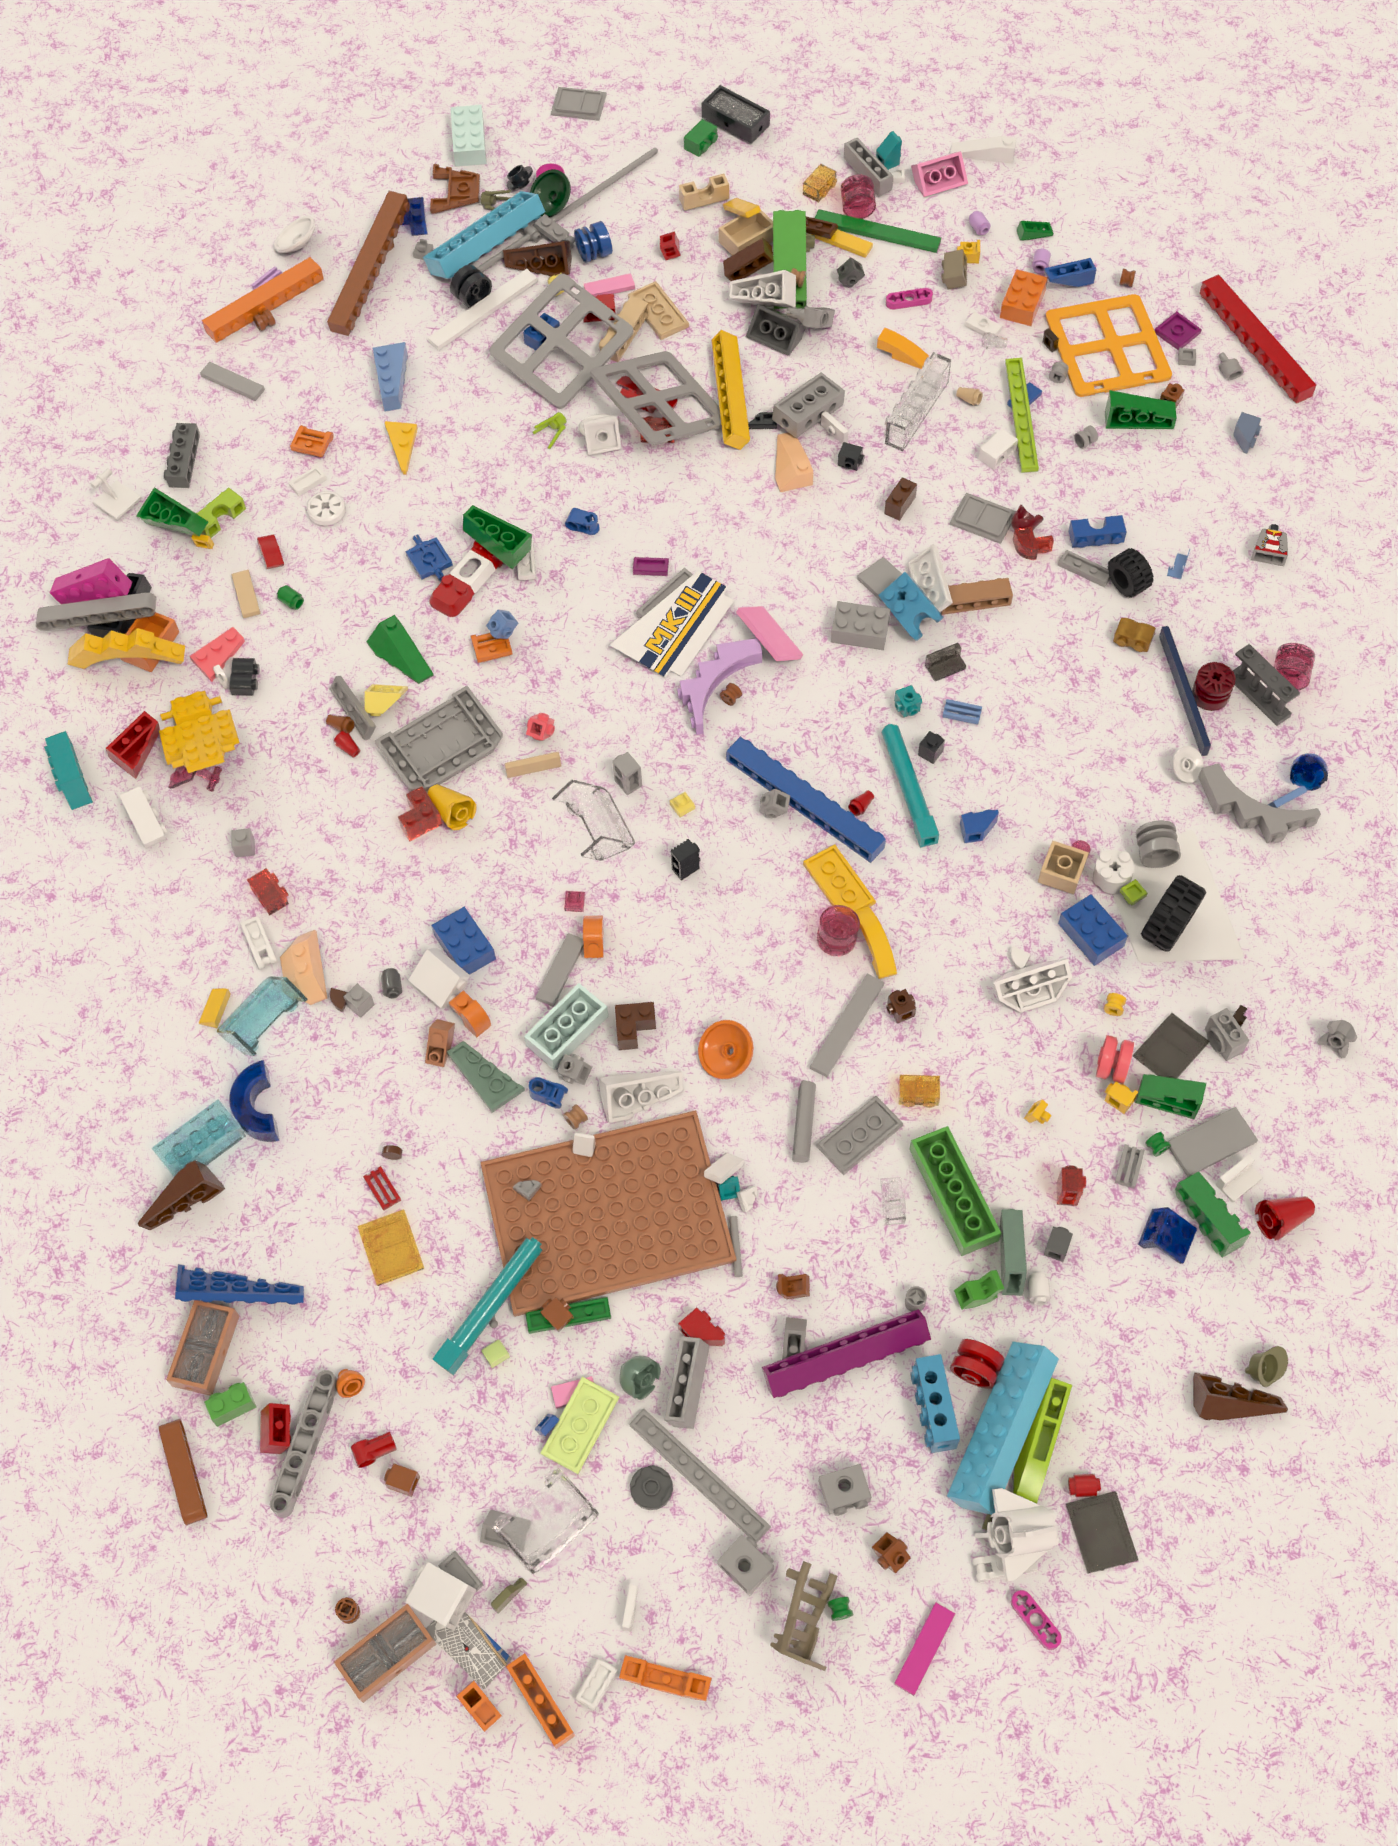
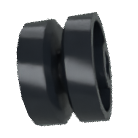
(470, 285)

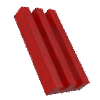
(374, 1174)

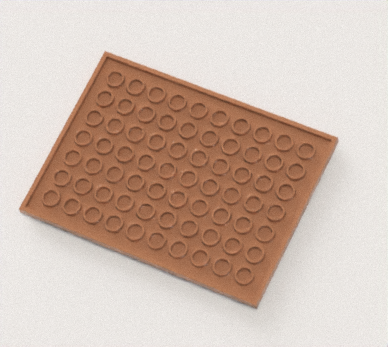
(610, 1218)

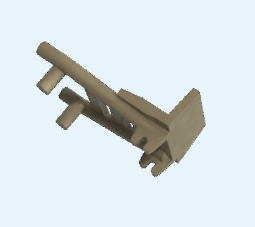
(804, 1648)

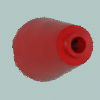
(1283, 1215)

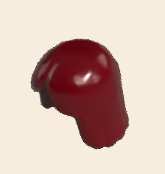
(1024, 519)

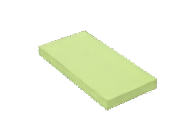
(580, 1425)

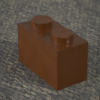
(900, 498)

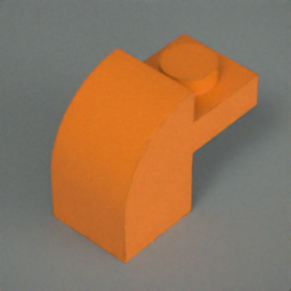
(593, 936)
(471, 1012)
(478, 1705)

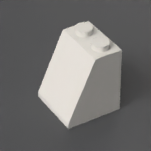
(440, 1595)

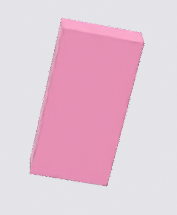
(563, 1392)

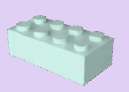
(468, 135)
(566, 1026)

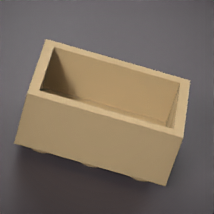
(745, 231)

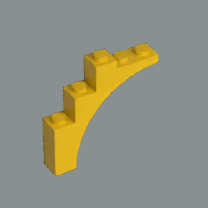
(114, 645)

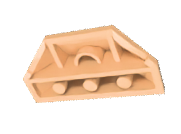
(303, 967)

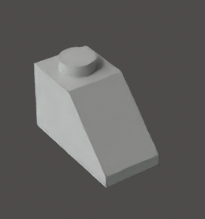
(794, 1337)

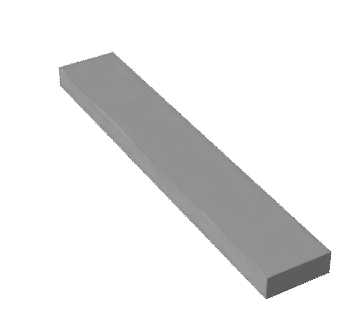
(847, 1025)

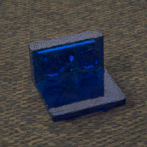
(1168, 1233)

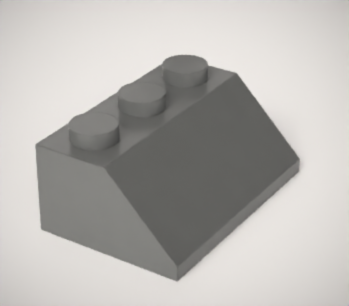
(775, 329)

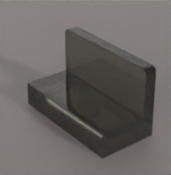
(945, 662)

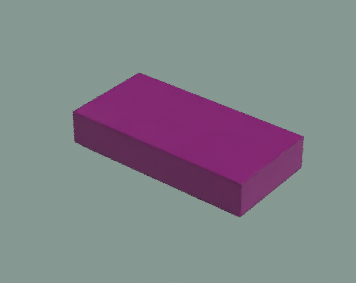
(650, 566)

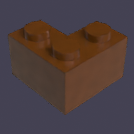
(631, 1019)

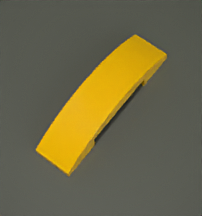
(877, 942)

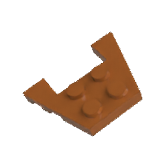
(462, 188)

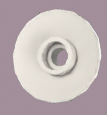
(1193, 764)

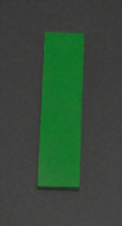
(583, 1313)

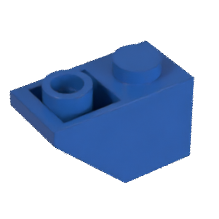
(977, 825)

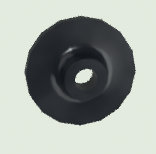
(519, 177)

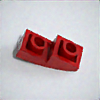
(270, 551)

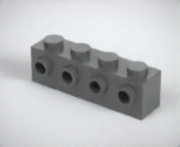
(182, 455)

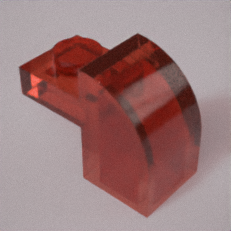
(1029, 546)

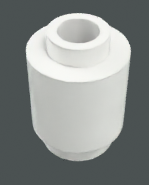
(1039, 1289)

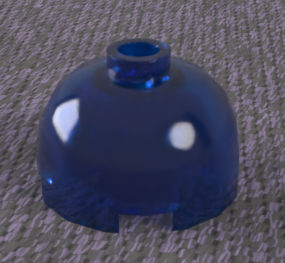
(1309, 771)

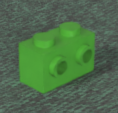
(230, 1404)

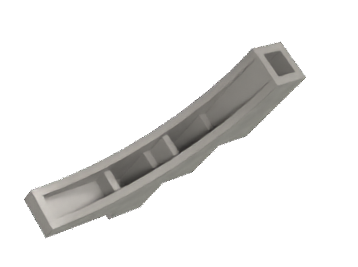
(1249, 812)

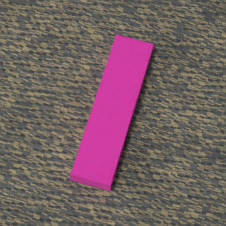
(924, 1649)

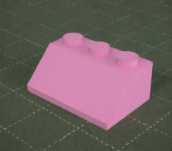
(940, 174)

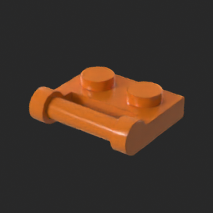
(311, 445)
(490, 649)

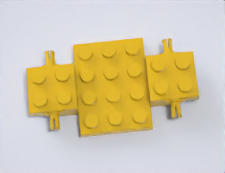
(199, 736)

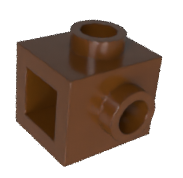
(901, 1005)

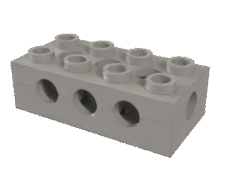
(805, 405)

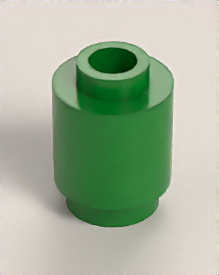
(290, 597)

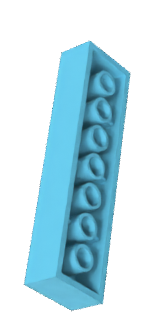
(484, 234)
(1003, 1426)

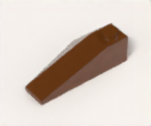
(541, 259)
(187, 1188)
(1224, 1402)

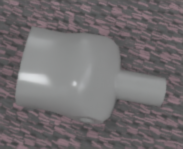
(1230, 367)

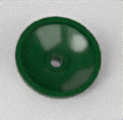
(553, 190)

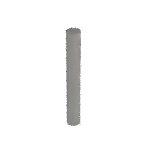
(736, 1245)

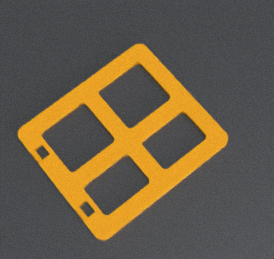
(1111, 343)

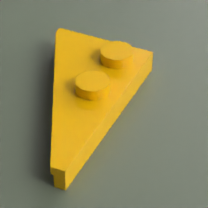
(402, 439)

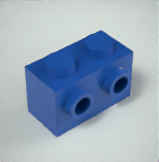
(535, 339)

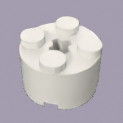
(1113, 870)

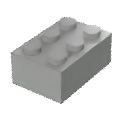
(860, 625)

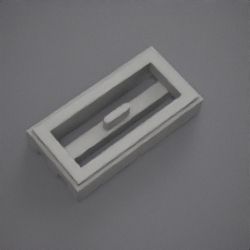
(1133, 1151)

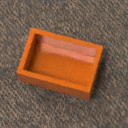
(1023, 297)
(162, 627)

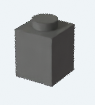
(1058, 1243)

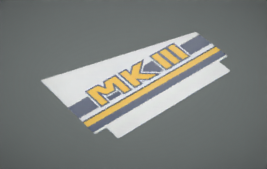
(677, 626)

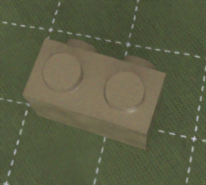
(954, 269)

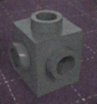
(850, 272)

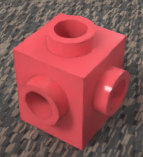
(540, 726)

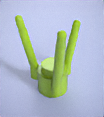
(555, 422)

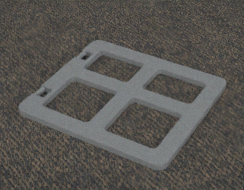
(557, 339)
(657, 398)

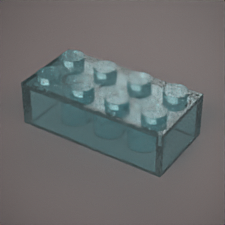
(200, 1139)

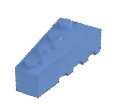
(391, 370)

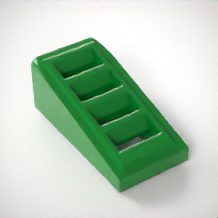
(1033, 230)

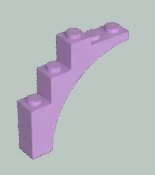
(727, 660)

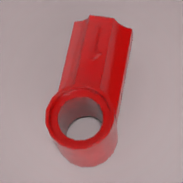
(368, 1451)

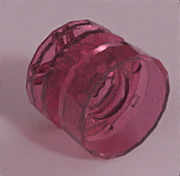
(858, 196)
(1295, 663)
(838, 930)

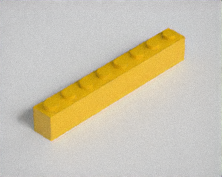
(730, 390)

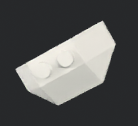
(1033, 985)

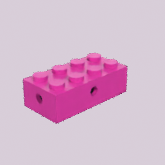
(91, 583)

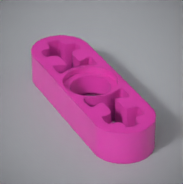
(897, 296)
(1045, 1620)

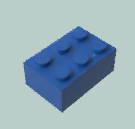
(1092, 929)
(463, 941)

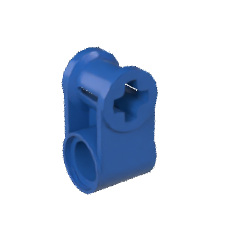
(581, 520)
(550, 1094)

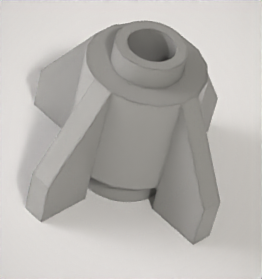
(1339, 1036)

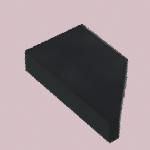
(763, 421)

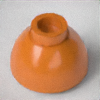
(349, 1383)

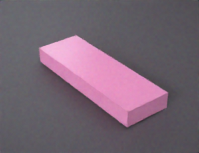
(610, 285)

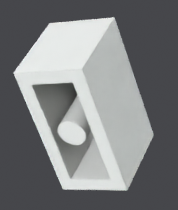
(997, 449)

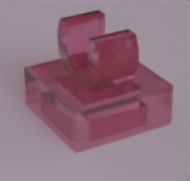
(574, 901)

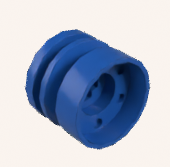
(593, 241)

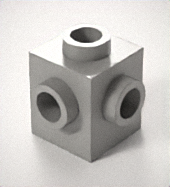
(774, 803)
(574, 1069)

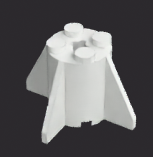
(1019, 1532)

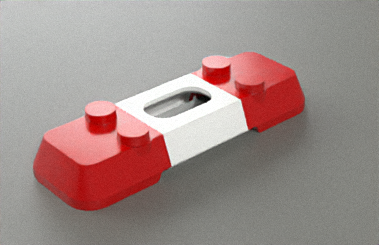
(457, 591)

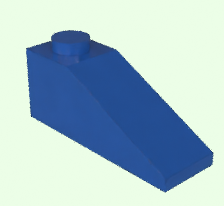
(1073, 273)

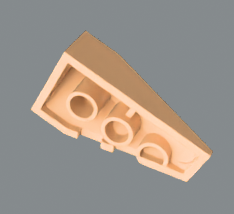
(792, 464)

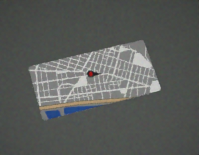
(471, 1649)

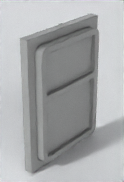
(578, 103)
(983, 518)

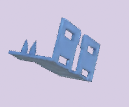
(1178, 569)

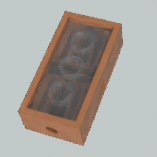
(203, 1347)
(384, 1653)

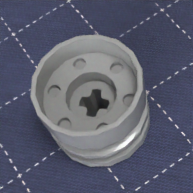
(1158, 844)

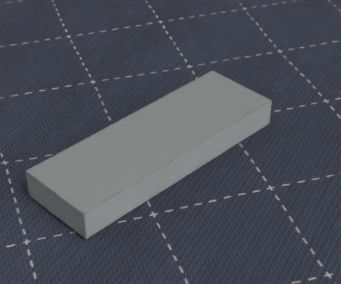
(1084, 568)

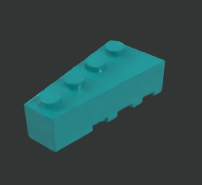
(67, 770)

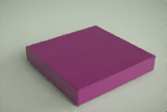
(1177, 330)

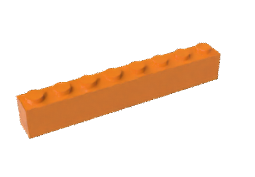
(265, 297)

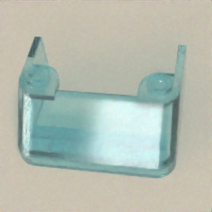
(259, 1012)

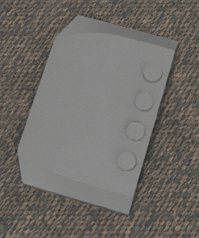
(441, 741)

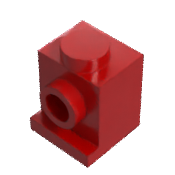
(669, 245)

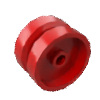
(977, 1363)

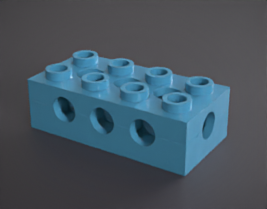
(926, 1371)

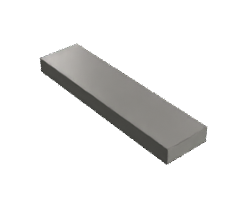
(232, 381)
(352, 707)
(560, 970)

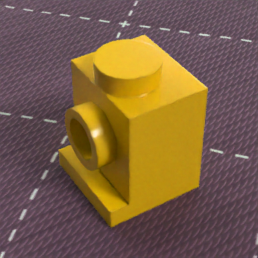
(971, 250)
(1120, 1096)

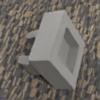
(422, 248)

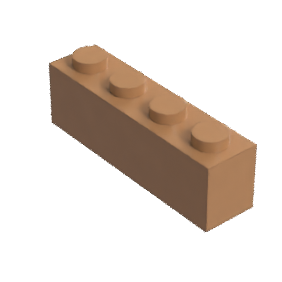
(979, 595)

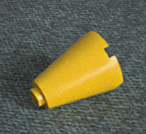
(453, 806)

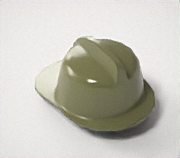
(1268, 1366)

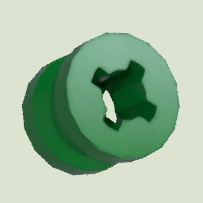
(1158, 1144)
(840, 1608)

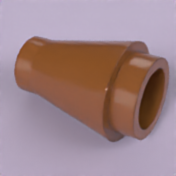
(340, 723)

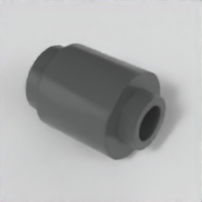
(391, 983)

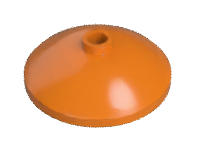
(716, 1046)

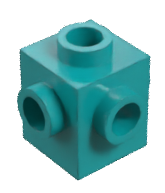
(907, 701)

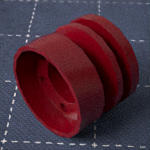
(1213, 686)

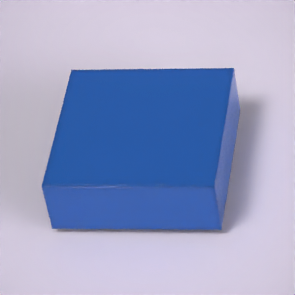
(546, 1424)

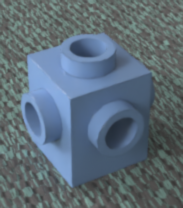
(502, 624)

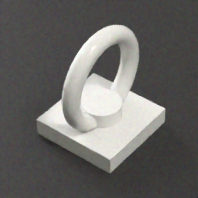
(601, 433)

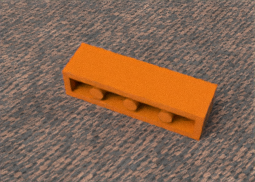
(540, 1701)

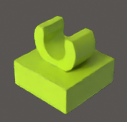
(1133, 892)

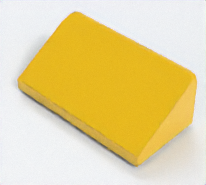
(215, 1007)

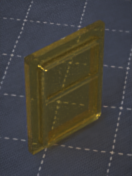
(390, 1247)

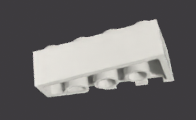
(766, 289)

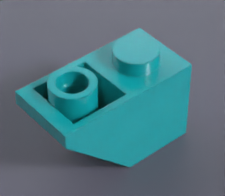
(890, 151)

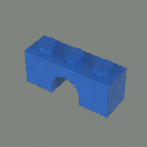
(1084, 535)

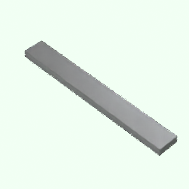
(700, 1476)

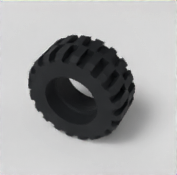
(1173, 913)

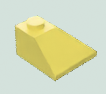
(381, 697)

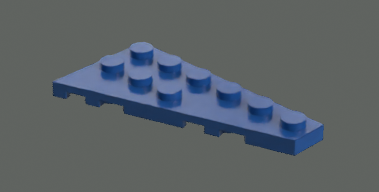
(232, 1287)

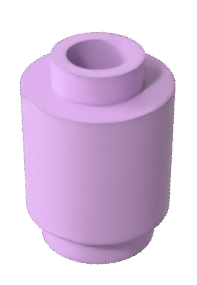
(979, 223)
(1041, 260)

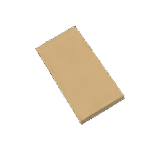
(664, 315)

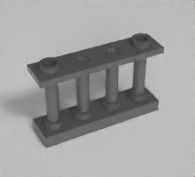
(1257, 692)

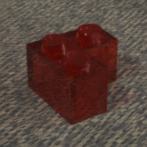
(422, 816)

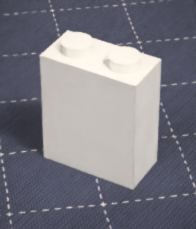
(439, 977)

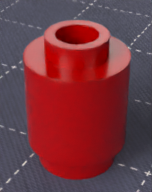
(1084, 1485)

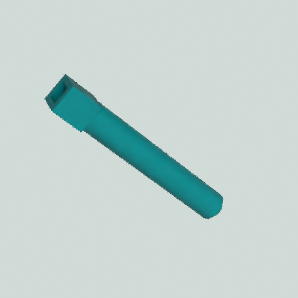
(924, 823)
(455, 1350)

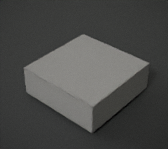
(1187, 356)

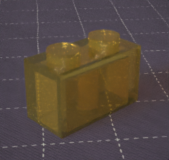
(819, 183)
(919, 1090)

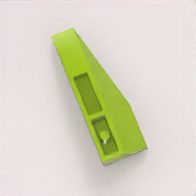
(1040, 1441)

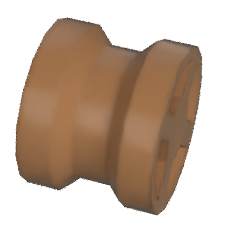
(800, 277)
(575, 1116)

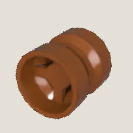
(264, 320)
(350, 1614)

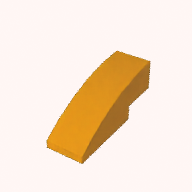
(901, 348)

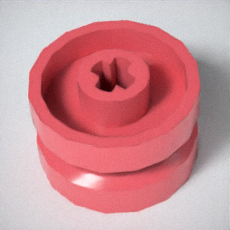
(1114, 1059)

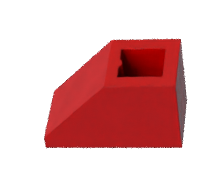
(698, 1325)

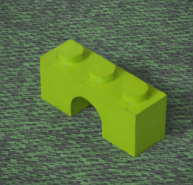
(226, 503)

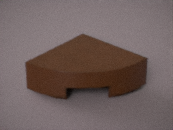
(338, 999)

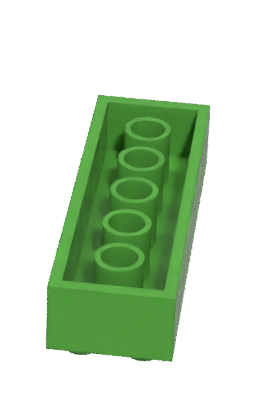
(955, 1191)

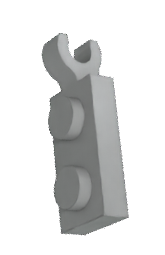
(553, 230)

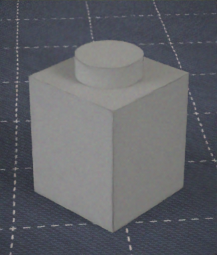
(243, 842)
(359, 1000)

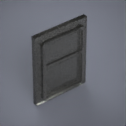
(1171, 1048)
(1101, 1532)

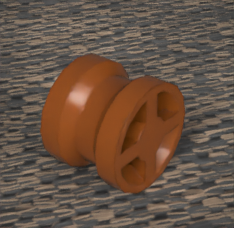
(1127, 277)
(731, 694)

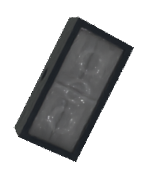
(735, 114)

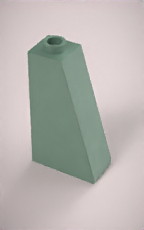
(1012, 1252)

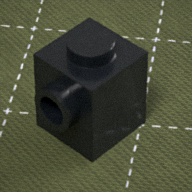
(850, 456)
(931, 747)

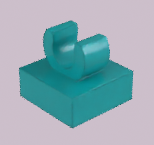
(729, 1188)

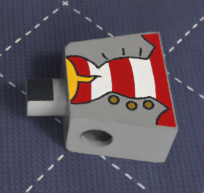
(1271, 546)

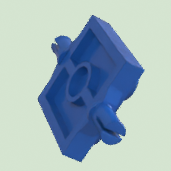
(428, 558)

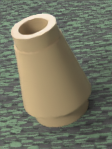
(970, 395)

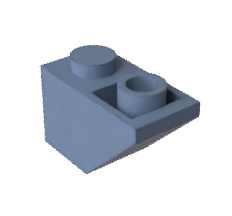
(1245, 431)

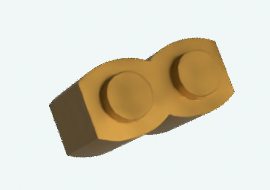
(1134, 635)

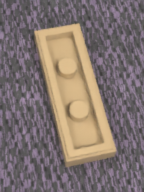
(245, 593)
(533, 764)

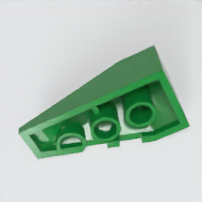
(397, 648)

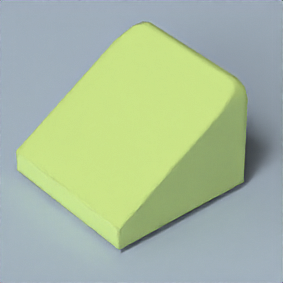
(495, 1353)

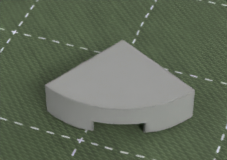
(527, 1188)

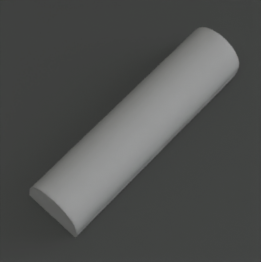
(804, 1121)

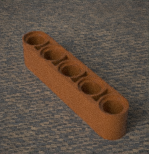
(183, 1472)

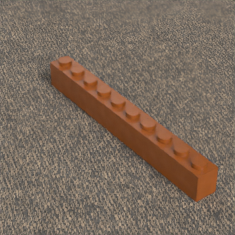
(368, 263)

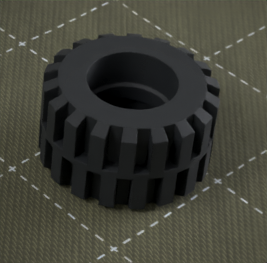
(1130, 572)

